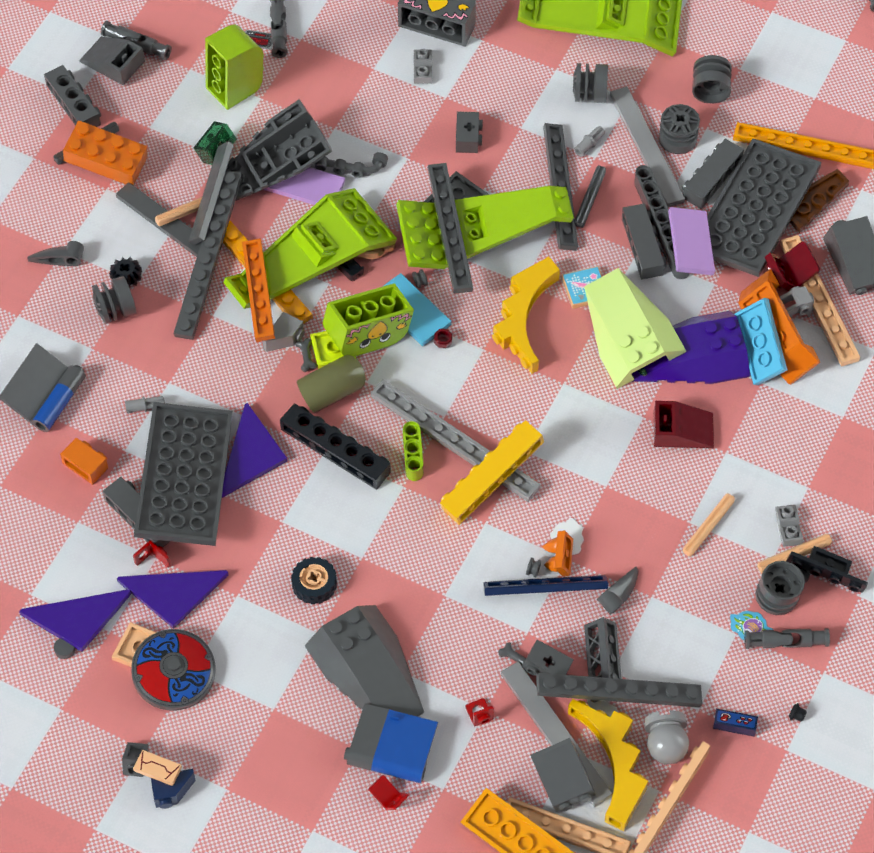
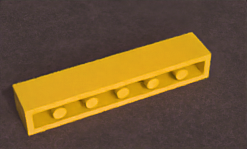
(491, 472)

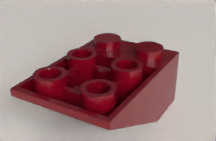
(682, 426)

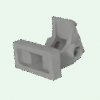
(803, 299)

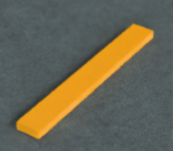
(806, 145)

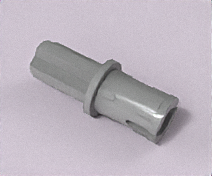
(589, 141)
(142, 404)

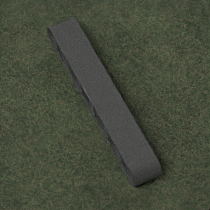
(655, 202)

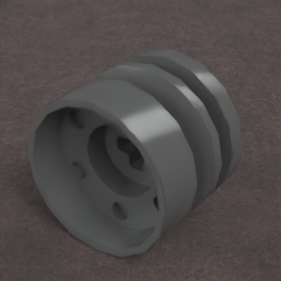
(712, 79)
(591, 83)
(679, 129)
(113, 299)
(779, 588)

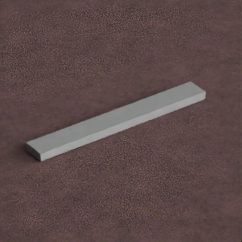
(647, 145)
(549, 723)

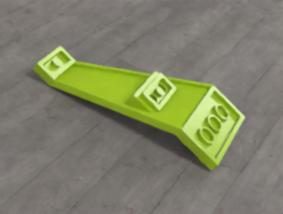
(639, 21)
(492, 222)
(323, 238)

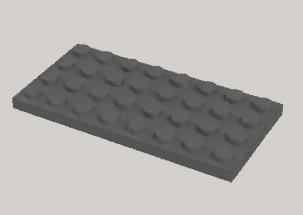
(758, 205)
(183, 474)

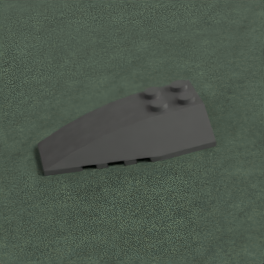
(280, 150)
(365, 661)

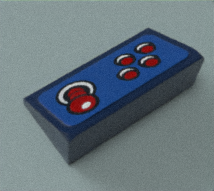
(735, 722)

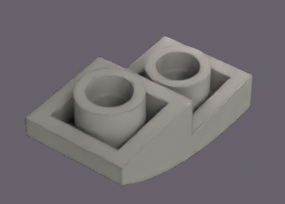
(423, 66)
(788, 525)

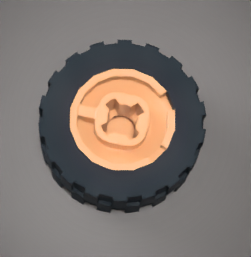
(314, 580)

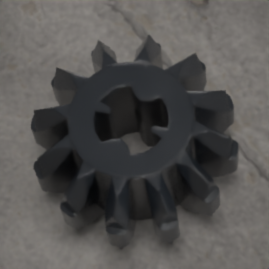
(128, 268)

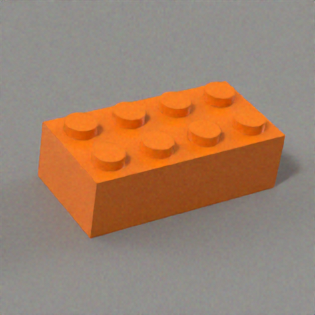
(105, 153)

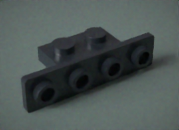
(828, 566)

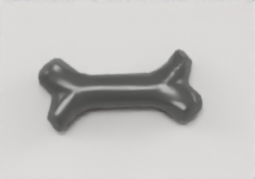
(308, 363)
(507, 651)

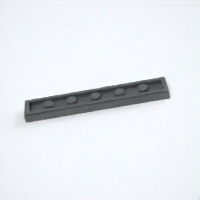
(211, 193)
(150, 209)

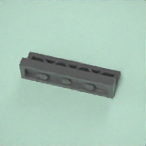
(609, 649)

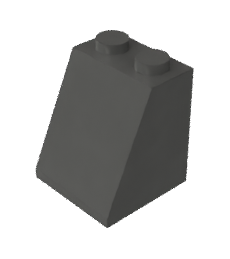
(563, 775)

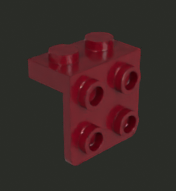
(794, 266)

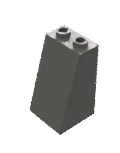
(853, 253)

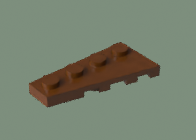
(818, 197)

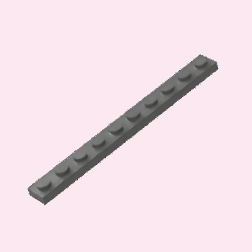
(207, 258)

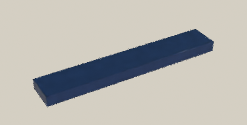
(545, 585)

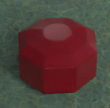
(443, 338)

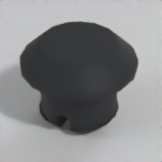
(797, 713)

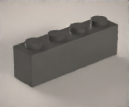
(712, 173)
(643, 241)
(124, 500)

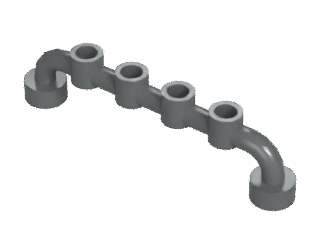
(358, 168)

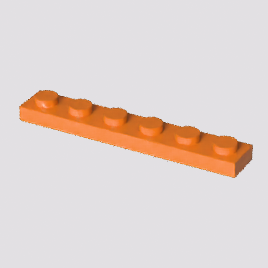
(258, 290)

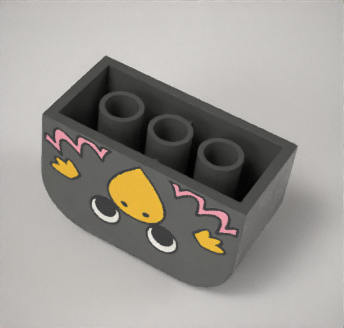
(440, 19)

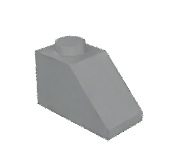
(287, 333)

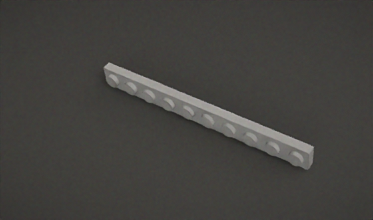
(448, 435)

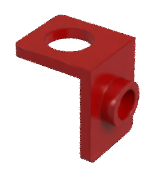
(151, 548)
(482, 716)
(387, 794)

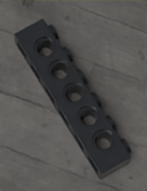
(339, 455)

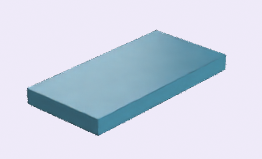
(426, 316)
(762, 341)

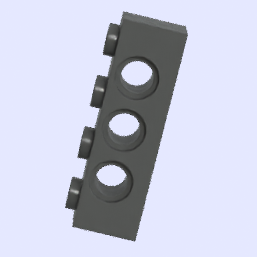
(71, 96)

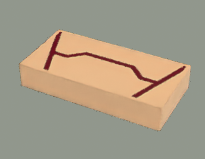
(157, 767)

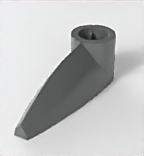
(61, 256)
(618, 592)

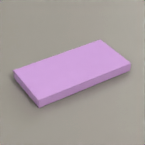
(308, 186)
(691, 241)

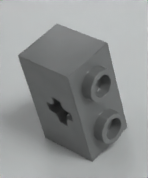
(467, 132)
(542, 654)

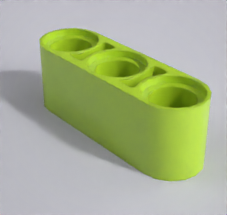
(413, 459)

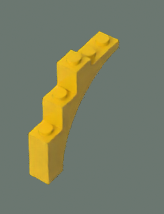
(526, 289)
(623, 757)

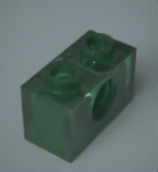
(215, 136)

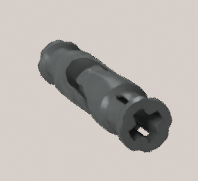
(278, 28)
(149, 45)
(774, 639)

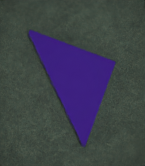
(252, 453)
(173, 594)
(77, 619)

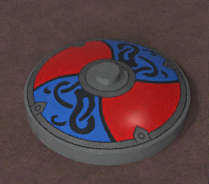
(173, 669)

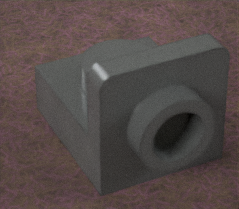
(130, 757)

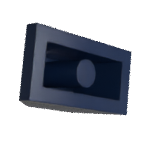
(167, 795)

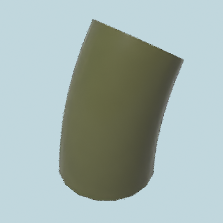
(332, 382)

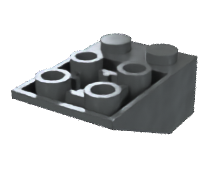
(114, 58)

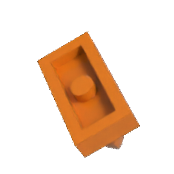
(563, 547)

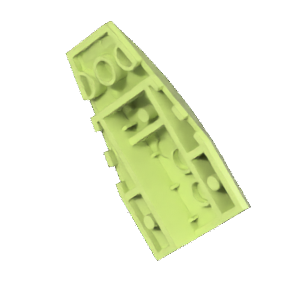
(628, 327)

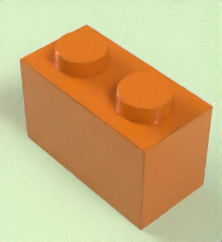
(84, 460)

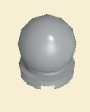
(667, 737)

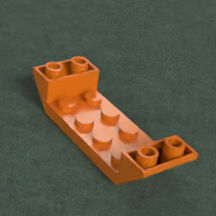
(798, 356)

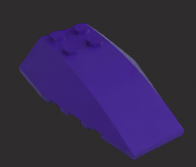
(712, 353)

